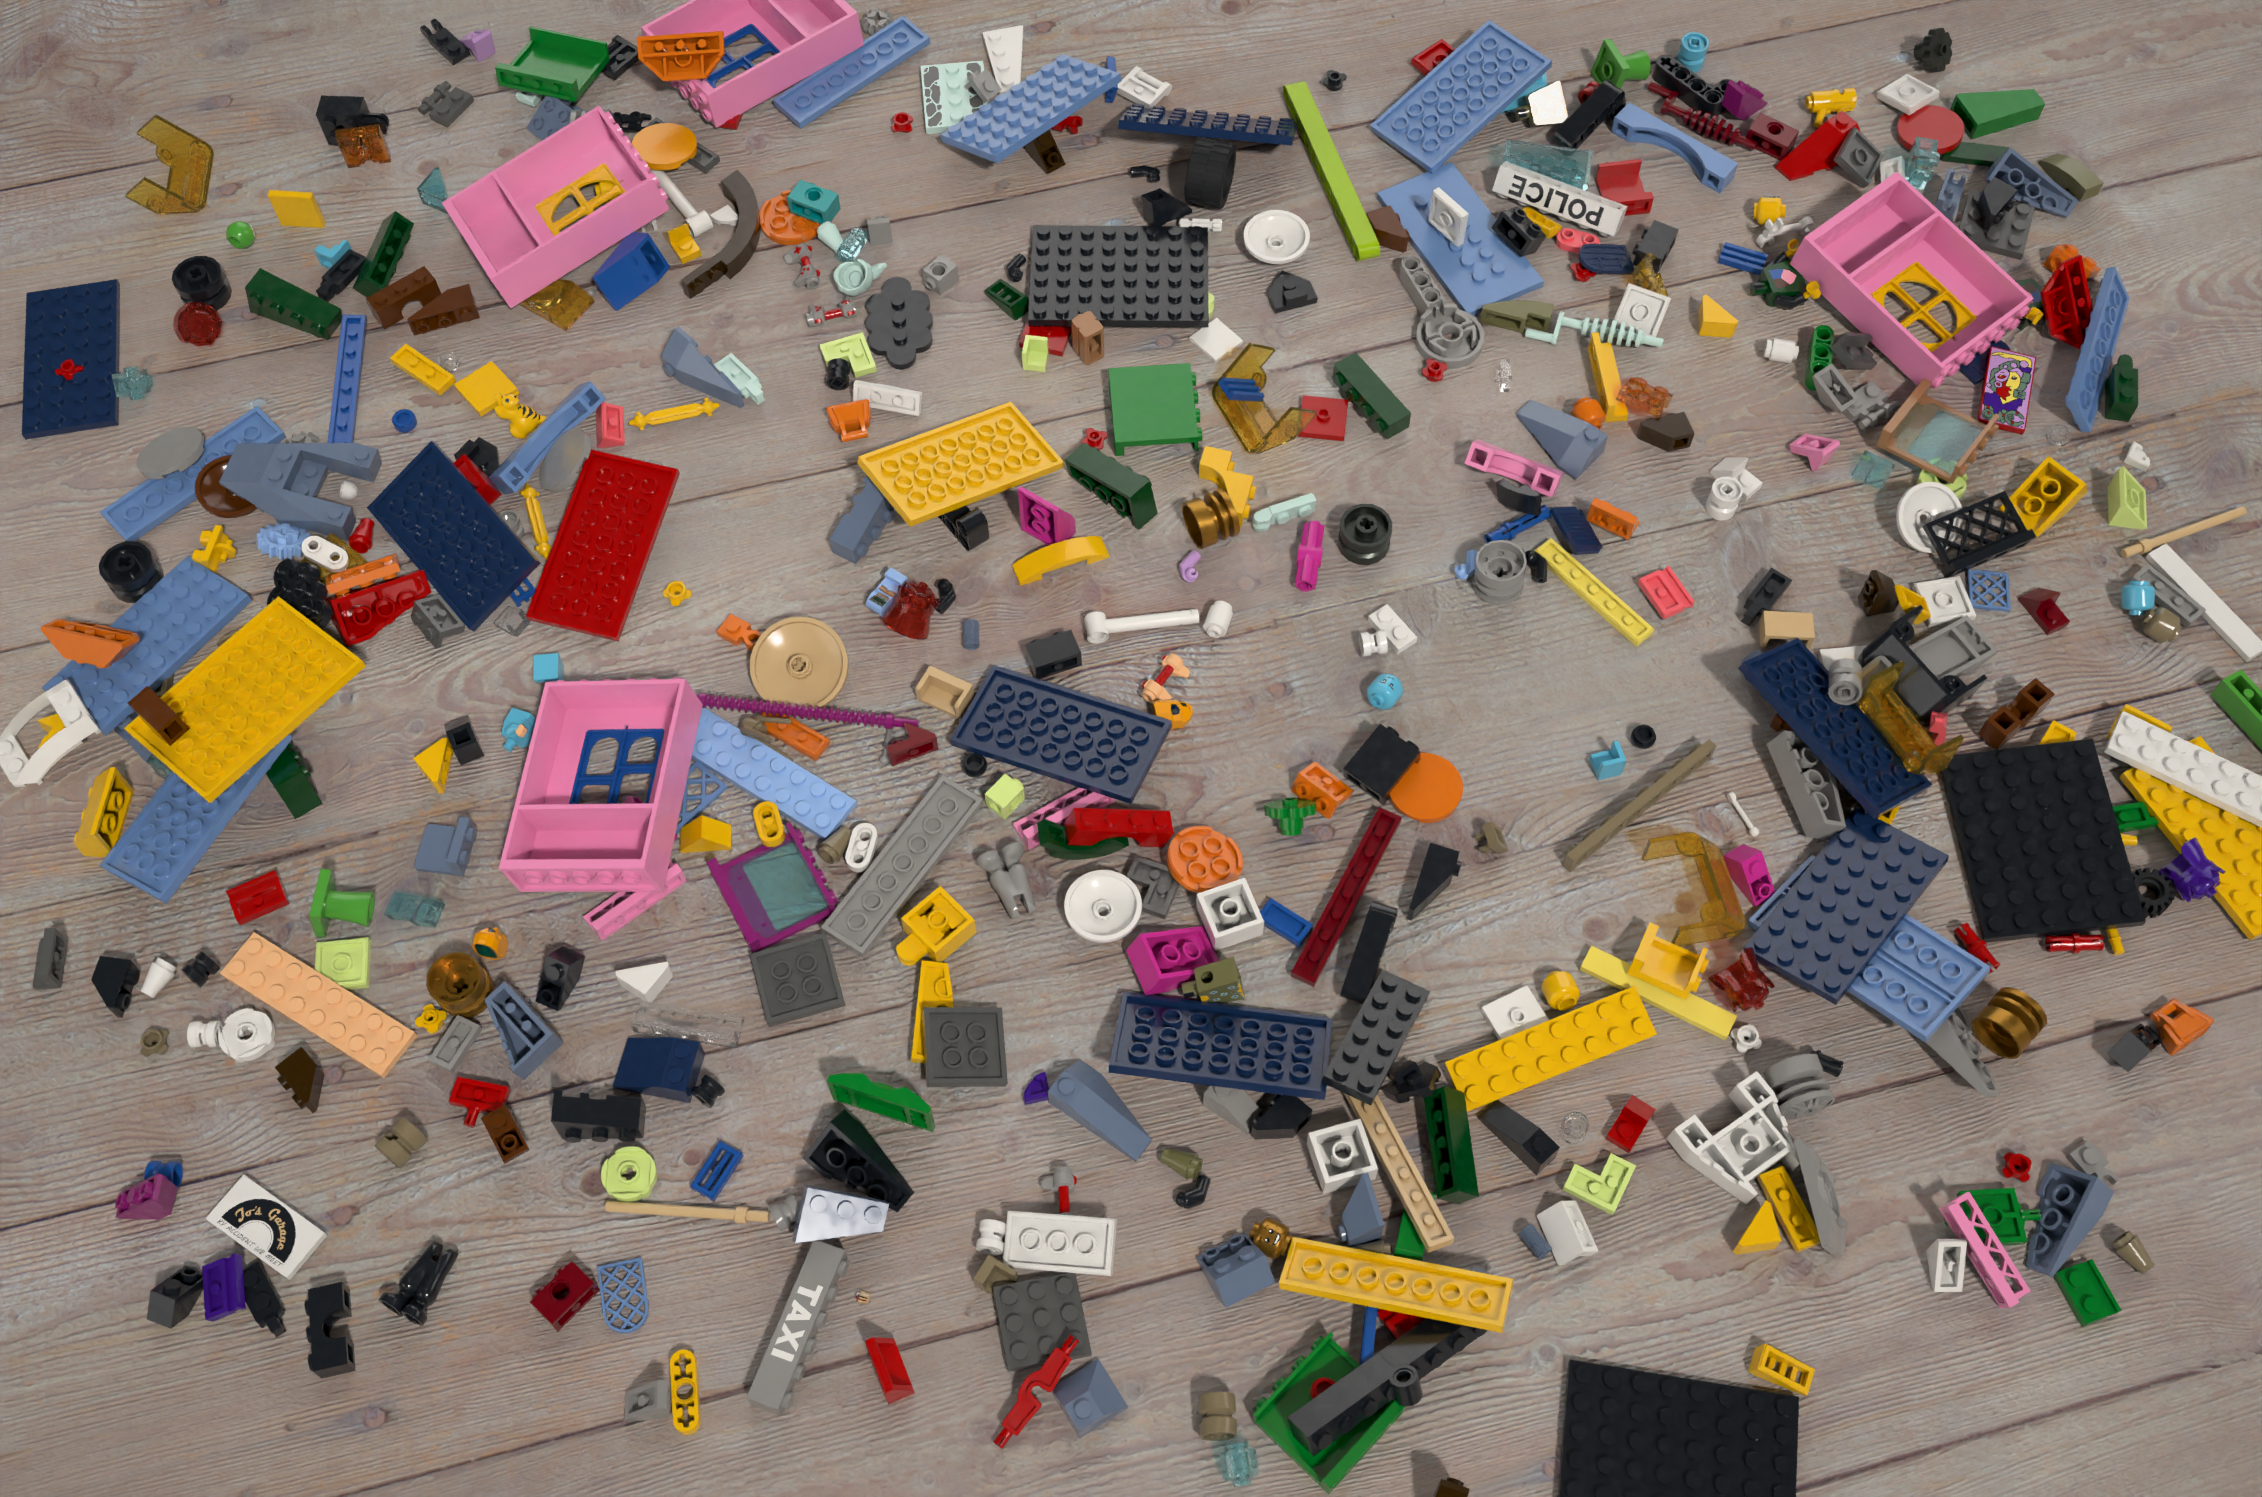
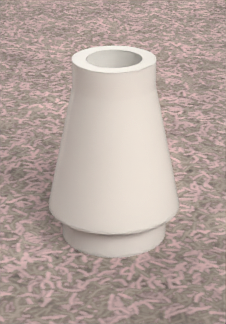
(157, 977)

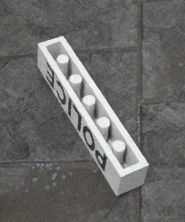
(1559, 198)

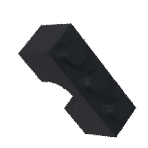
(325, 1308)

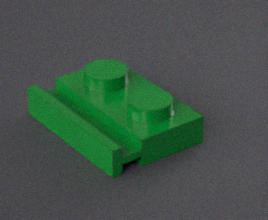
(2087, 1292)

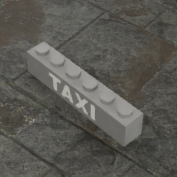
(797, 1328)

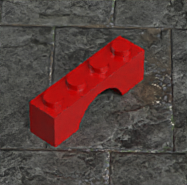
(1092, 825)

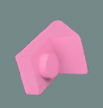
(1816, 448)

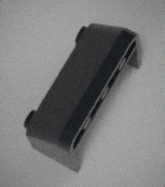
(1917, 684)

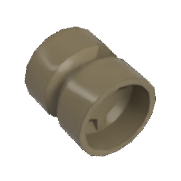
(401, 1142)
(1217, 1413)

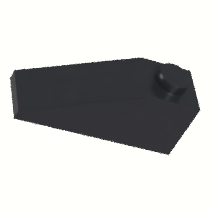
(1434, 878)
(1520, 1136)

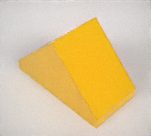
(1715, 320)
(435, 763)
(705, 835)
(1761, 1233)

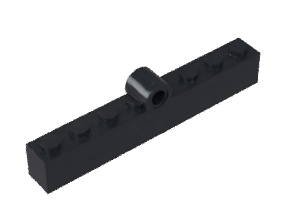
(1382, 1378)

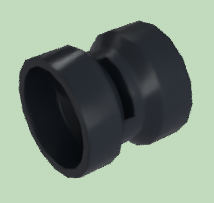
(838, 374)
(200, 969)

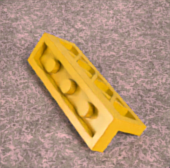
(1606, 379)

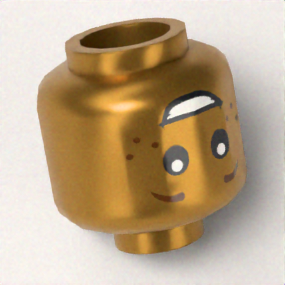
(1271, 1237)

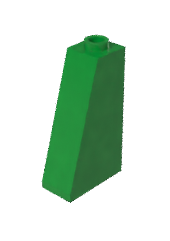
(1996, 110)

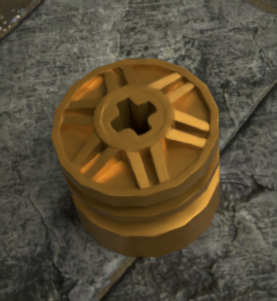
(1210, 518)
(459, 984)
(2009, 1022)

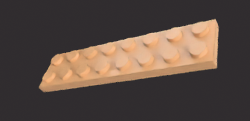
(319, 1005)

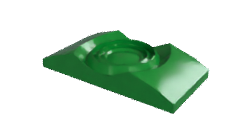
(881, 1099)

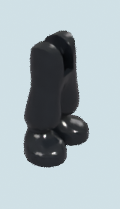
(423, 1281)

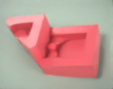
(1938, 726)

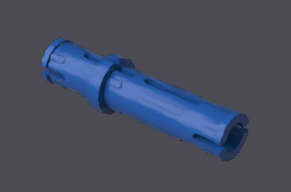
(1497, 534)

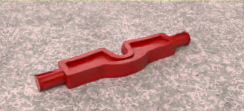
(1026, 1403)

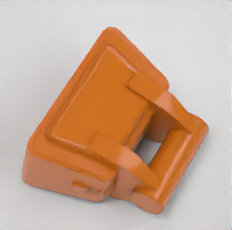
(850, 417)
(2183, 1028)

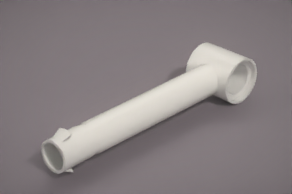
(697, 222)
(1099, 627)

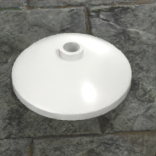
(1276, 236)
(1930, 502)
(1103, 892)

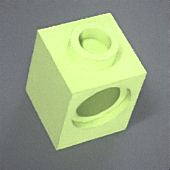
(1005, 796)

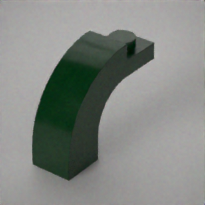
(1054, 838)

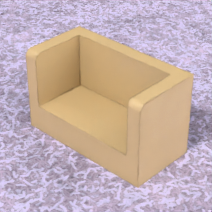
(1786, 626)
(944, 692)

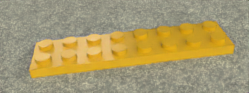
(1550, 1048)
(1397, 1284)

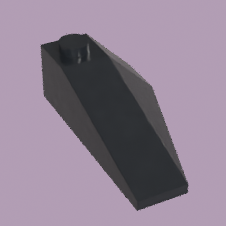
(853, 1157)

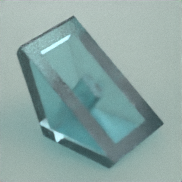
(433, 190)

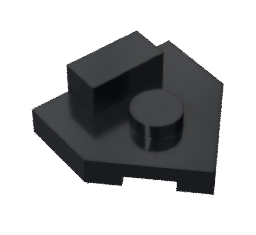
(1291, 292)
(482, 454)
(1412, 1081)

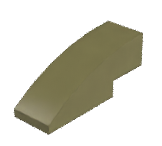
(2072, 176)
(1517, 315)

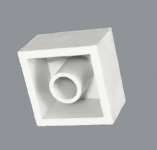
(1229, 914)
(1341, 1155)

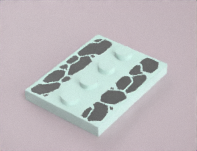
(946, 97)

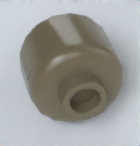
(2161, 624)

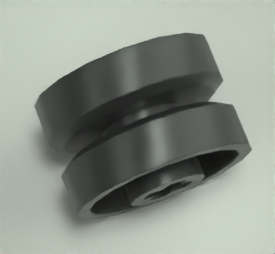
(1365, 534)

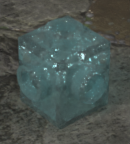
(132, 382)

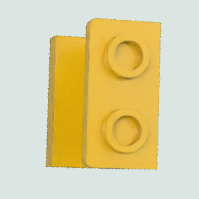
(1667, 964)

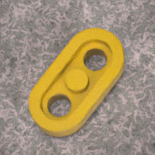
(769, 826)

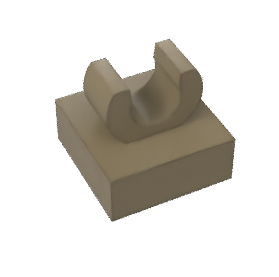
(1494, 838)

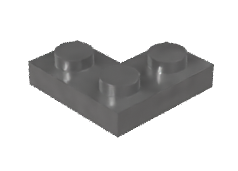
(1159, 882)

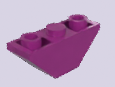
(1742, 99)
(147, 1200)

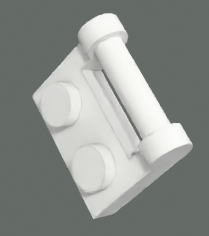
(1140, 91)

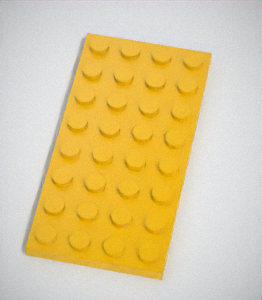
(959, 463)
(2224, 837)

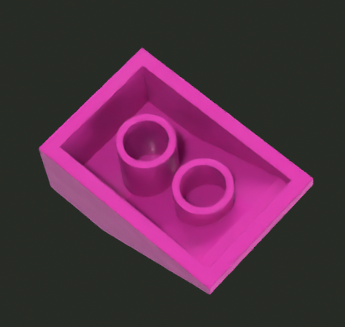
(1044, 519)
(1169, 957)

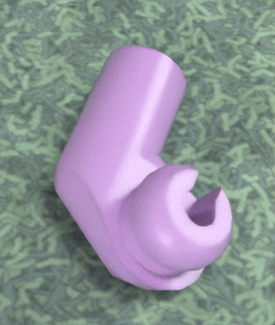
(1187, 566)

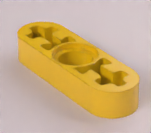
(694, 1412)

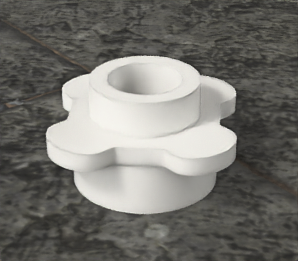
(1746, 1031)

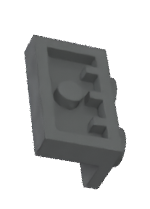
(1852, 351)
(436, 619)
(50, 960)

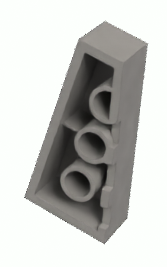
(1808, 786)

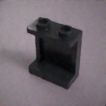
(1381, 763)

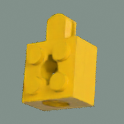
(926, 925)

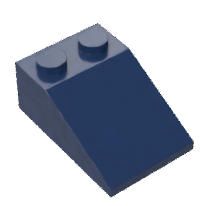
(660, 1067)

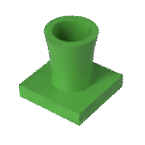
(1617, 68)
(339, 905)

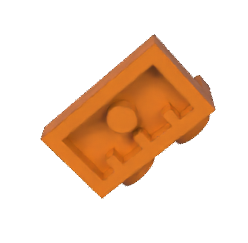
(1612, 518)
(1321, 787)

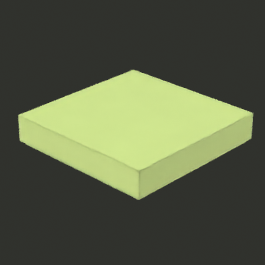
(345, 962)

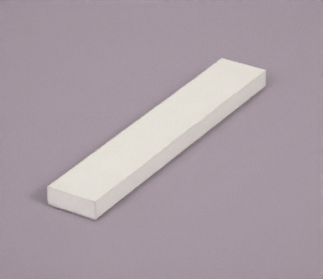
(2217, 613)

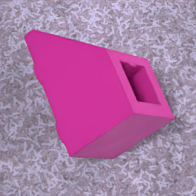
(1750, 873)

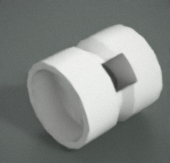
(1724, 498)

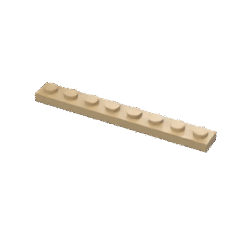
(1403, 1174)

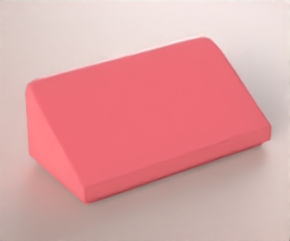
(609, 425)

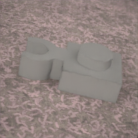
(2092, 1162)

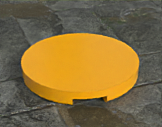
(665, 145)

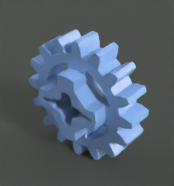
(281, 540)

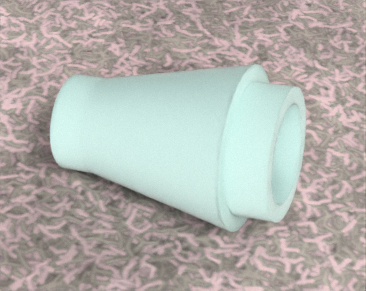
(830, 235)

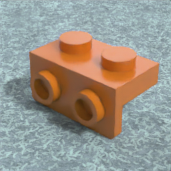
(2067, 251)

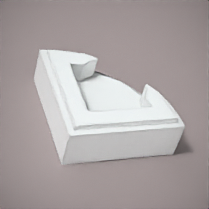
(725, 216)
(2136, 457)

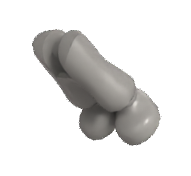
(1010, 883)

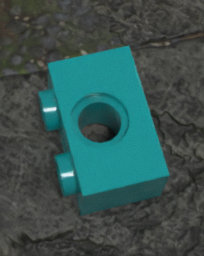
(813, 202)

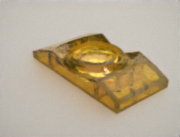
(559, 303)

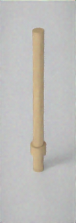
(2145, 545)
(740, 1214)

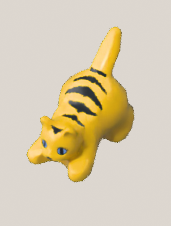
(521, 417)

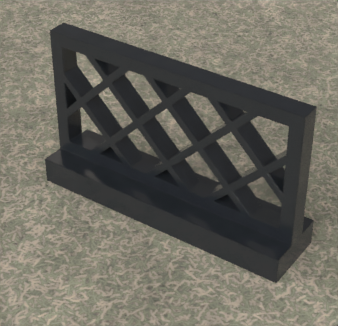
(1981, 554)

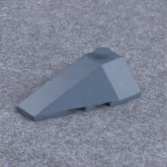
(2031, 184)
(698, 372)
(1567, 439)
(1096, 1106)
(2069, 1210)

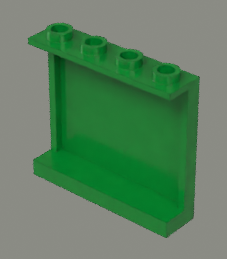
(555, 65)
(1154, 406)
(1290, 1394)

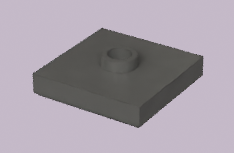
(1858, 157)

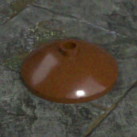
(215, 497)

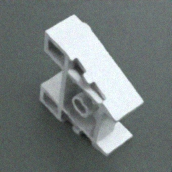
(1744, 1146)

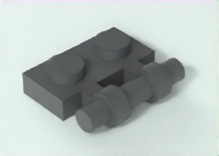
(451, 106)

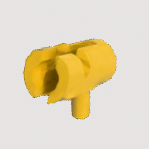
(1830, 101)

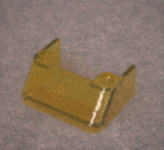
(189, 171)
(1253, 420)
(1901, 728)
(1722, 913)

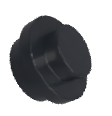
(1643, 736)
(974, 765)

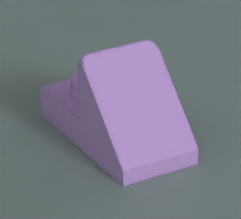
(480, 43)

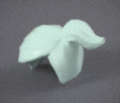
(856, 276)

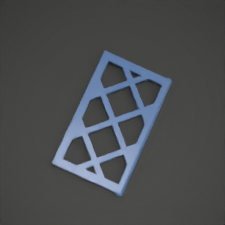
(705, 799)

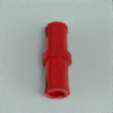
(2074, 943)
(1976, 946)

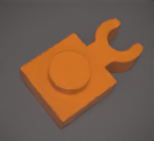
(737, 631)

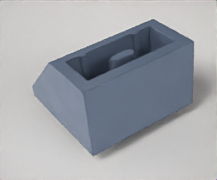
(1235, 1269)

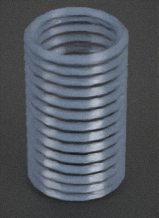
(969, 634)
(1535, 1242)

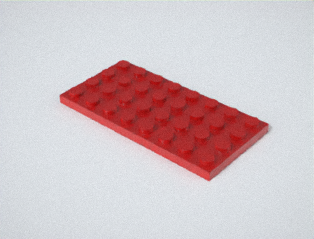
(603, 545)

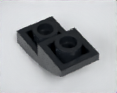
(1520, 499)

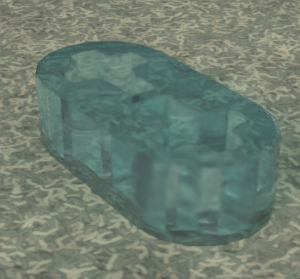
(852, 245)

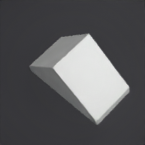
(645, 980)
(1947, 1264)

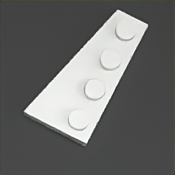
(1005, 55)

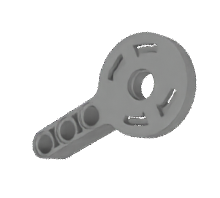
(1439, 319)

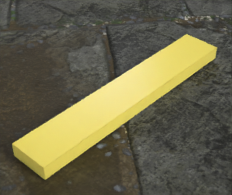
(1595, 593)
(1692, 1010)

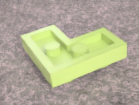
(852, 349)
(1602, 1190)

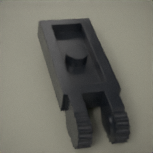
(445, 42)

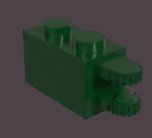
(2121, 390)

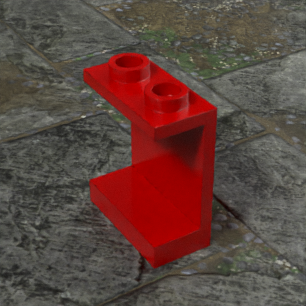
(1622, 184)

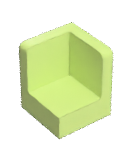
(1035, 353)

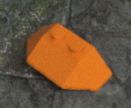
(682, 55)
(89, 641)

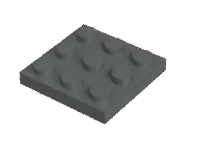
(2004, 239)
(797, 980)
(964, 1047)
(1040, 1317)

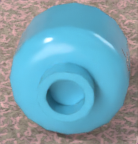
(2137, 597)
(1384, 691)

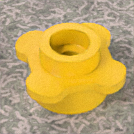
(676, 587)
(437, 1022)

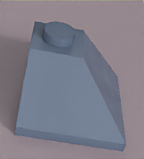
(1362, 1217)
(1089, 1398)

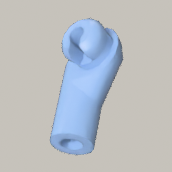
(1468, 569)

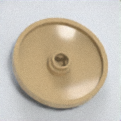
(799, 663)

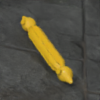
(674, 414)
(536, 521)

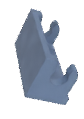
(1950, 195)

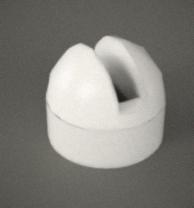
(348, 490)

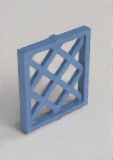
(1989, 605)

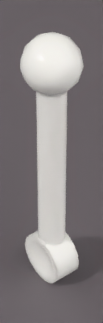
(1754, 831)

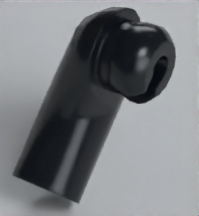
(1142, 171)
(1013, 268)
(1539, 564)
(947, 595)
(1194, 1196)

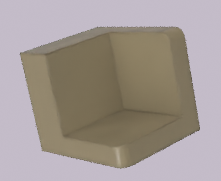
(993, 1274)

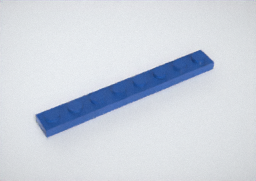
(347, 379)

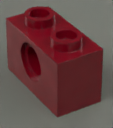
(1772, 136)
(561, 1311)

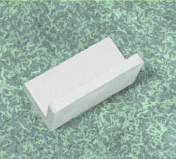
(1567, 1232)

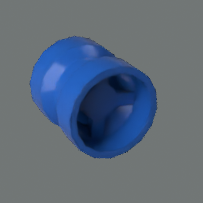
(172, 1171)

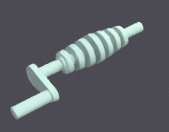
(1585, 325)

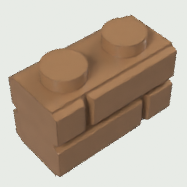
(1088, 337)

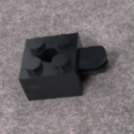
(344, 113)

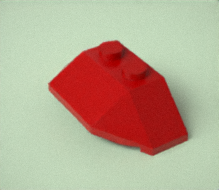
(2068, 302)

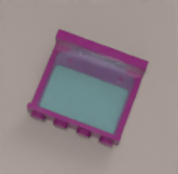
(774, 891)

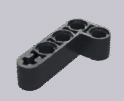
(1690, 87)
(1603, 102)
(967, 526)
(1369, 951)

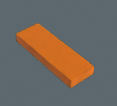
(798, 736)

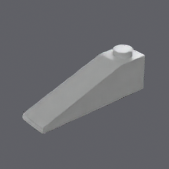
(1958, 1049)

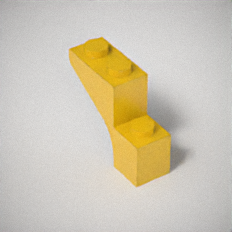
(1218, 468)

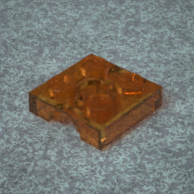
(372, 139)
(1644, 396)

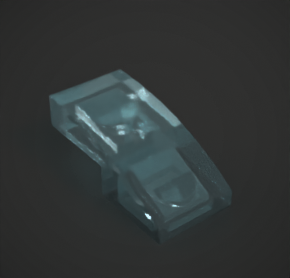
(414, 908)

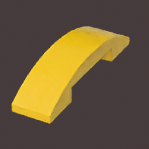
(1059, 555)

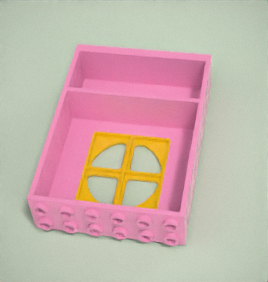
(513, 207)
(1901, 238)

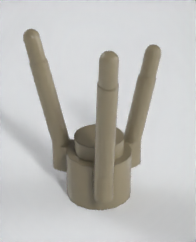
(757, 730)

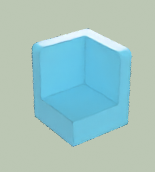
(328, 257)
(547, 668)
(1608, 763)

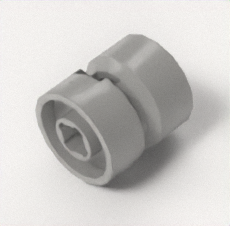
(1845, 681)

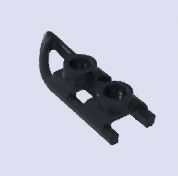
(634, 119)

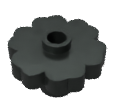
(1934, 50)

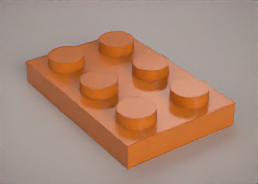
(363, 575)

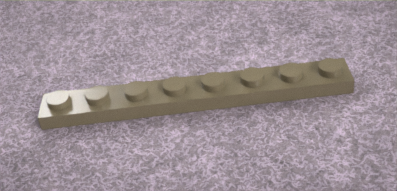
(1631, 810)

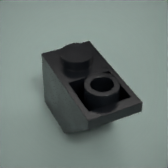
(1994, 201)
(1162, 207)
(463, 740)
(559, 977)
(114, 982)
(2135, 1046)
(1282, 1120)
(175, 1297)

